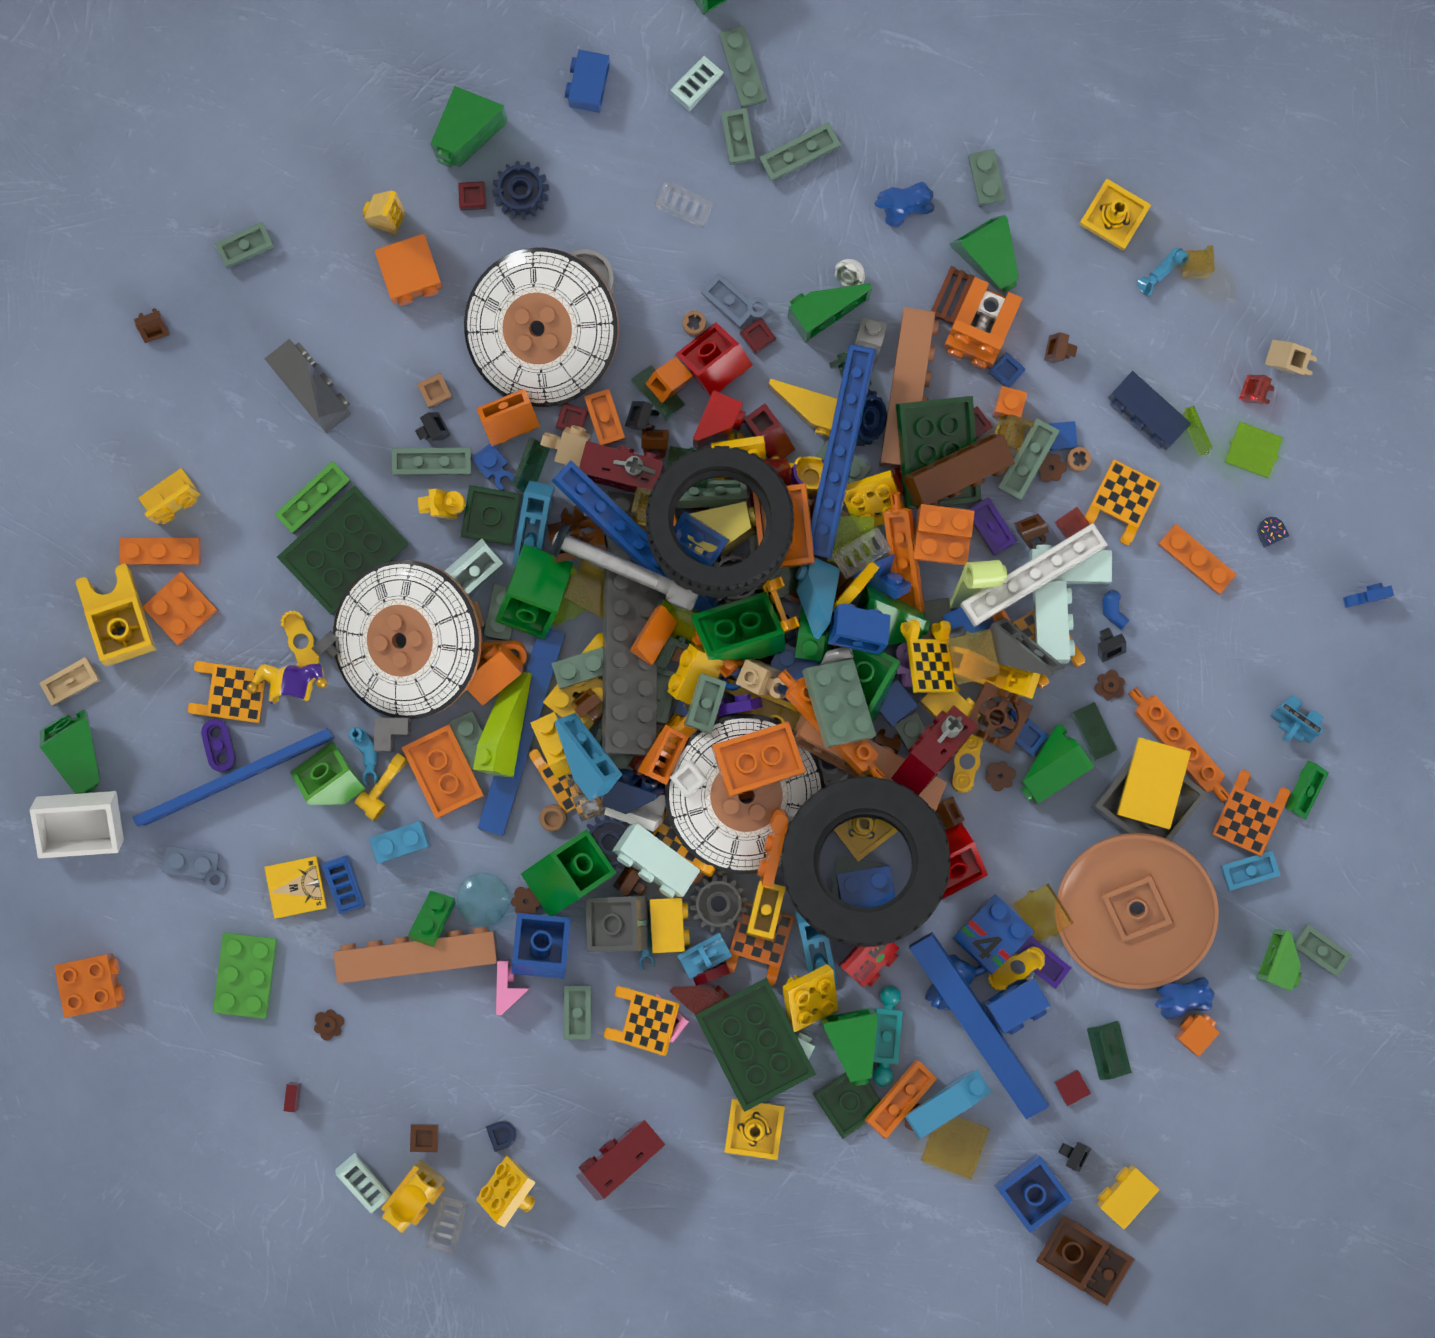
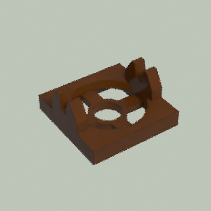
(577, 521)
(1022, 712)

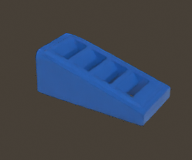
(327, 867)

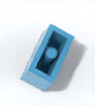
(400, 842)

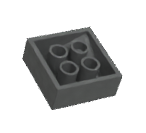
(312, 390)
(1109, 800)

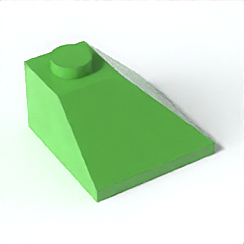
(327, 778)
(1281, 962)

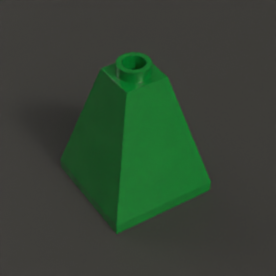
(990, 252)
(899, 612)
(854, 1042)

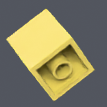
(732, 521)

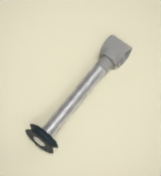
(674, 593)

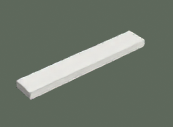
(1034, 574)

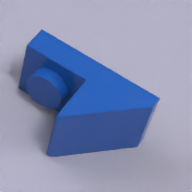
(888, 582)

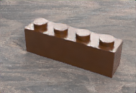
(959, 470)

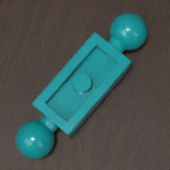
(887, 1035)

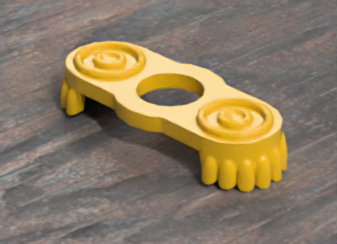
(294, 625)
(964, 778)
(1032, 959)

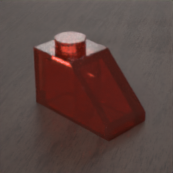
(699, 997)

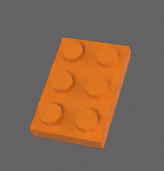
(801, 547)
(758, 759)
(442, 771)

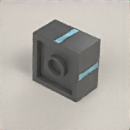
(617, 923)

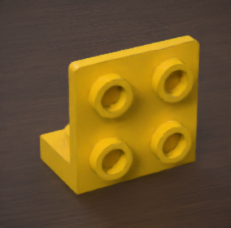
(168, 497)

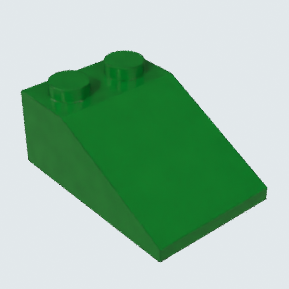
(823, 308)
(740, 629)
(876, 676)

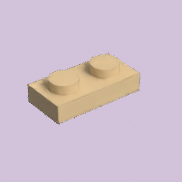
(69, 681)

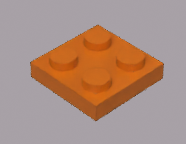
(180, 608)

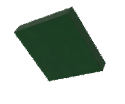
(491, 515)
(846, 1104)

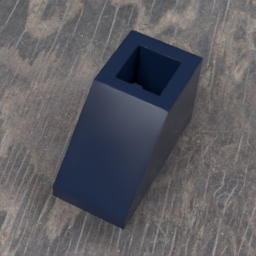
(632, 792)

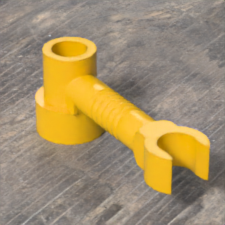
(370, 802)

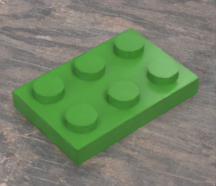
(245, 975)

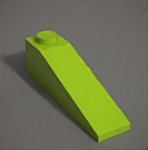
(502, 733)

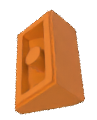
(654, 635)

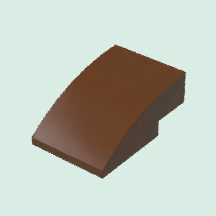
(1085, 1260)

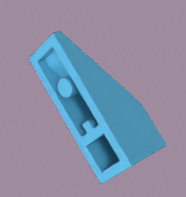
(534, 516)
(817, 593)
(588, 763)
(815, 947)
(948, 1103)

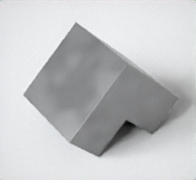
(386, 730)

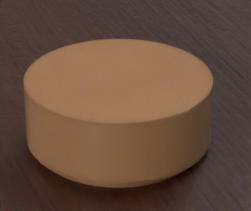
(553, 817)

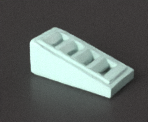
(687, 102)
(350, 1163)

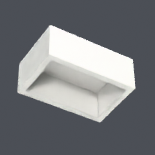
(76, 824)

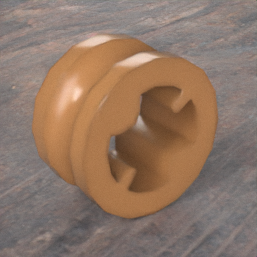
(702, 324)
(1070, 459)

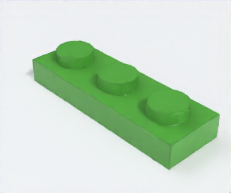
(313, 497)

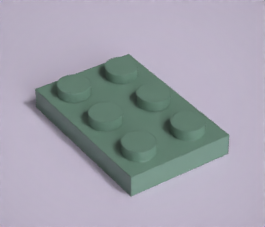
(839, 703)

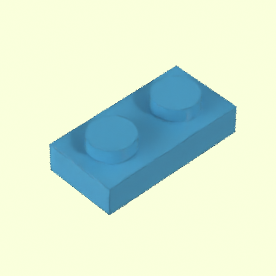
(1250, 870)

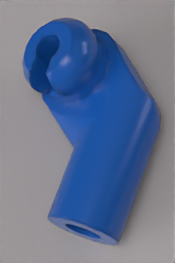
(1110, 607)

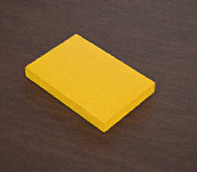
(1153, 783)

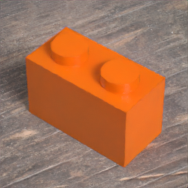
(508, 417)
(494, 672)

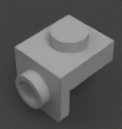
(871, 335)

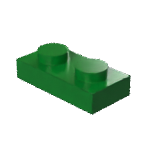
(1306, 789)
(432, 918)

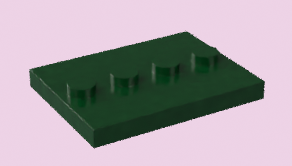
(931, 432)
(341, 548)
(755, 1044)

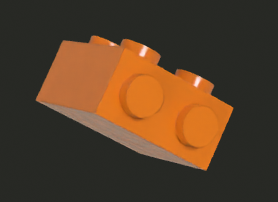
(409, 270)
(89, 985)

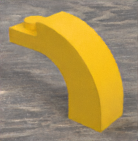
(1014, 680)

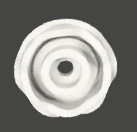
(849, 272)

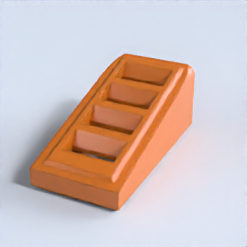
(651, 759)

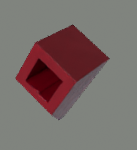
(764, 423)

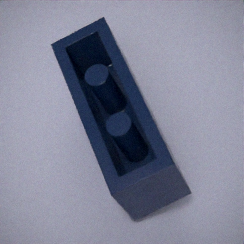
(1148, 411)

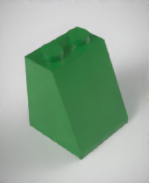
(466, 126)
(534, 592)
(568, 873)

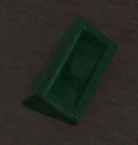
(666, 409)
(530, 465)
(1093, 731)
(1109, 1050)

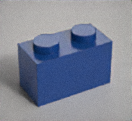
(588, 80)
(859, 628)

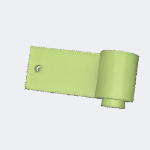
(977, 577)

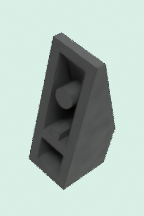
(1019, 651)

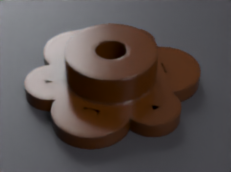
(1059, 468)
(1103, 688)
(1008, 774)
(518, 901)
(335, 1021)

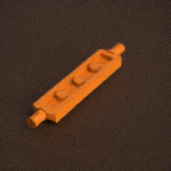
(901, 539)
(1170, 732)
(858, 755)

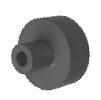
(326, 645)

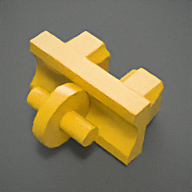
(442, 504)

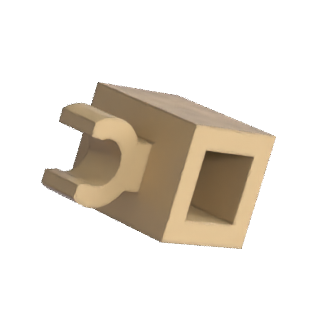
(1289, 357)
(569, 445)
(760, 678)

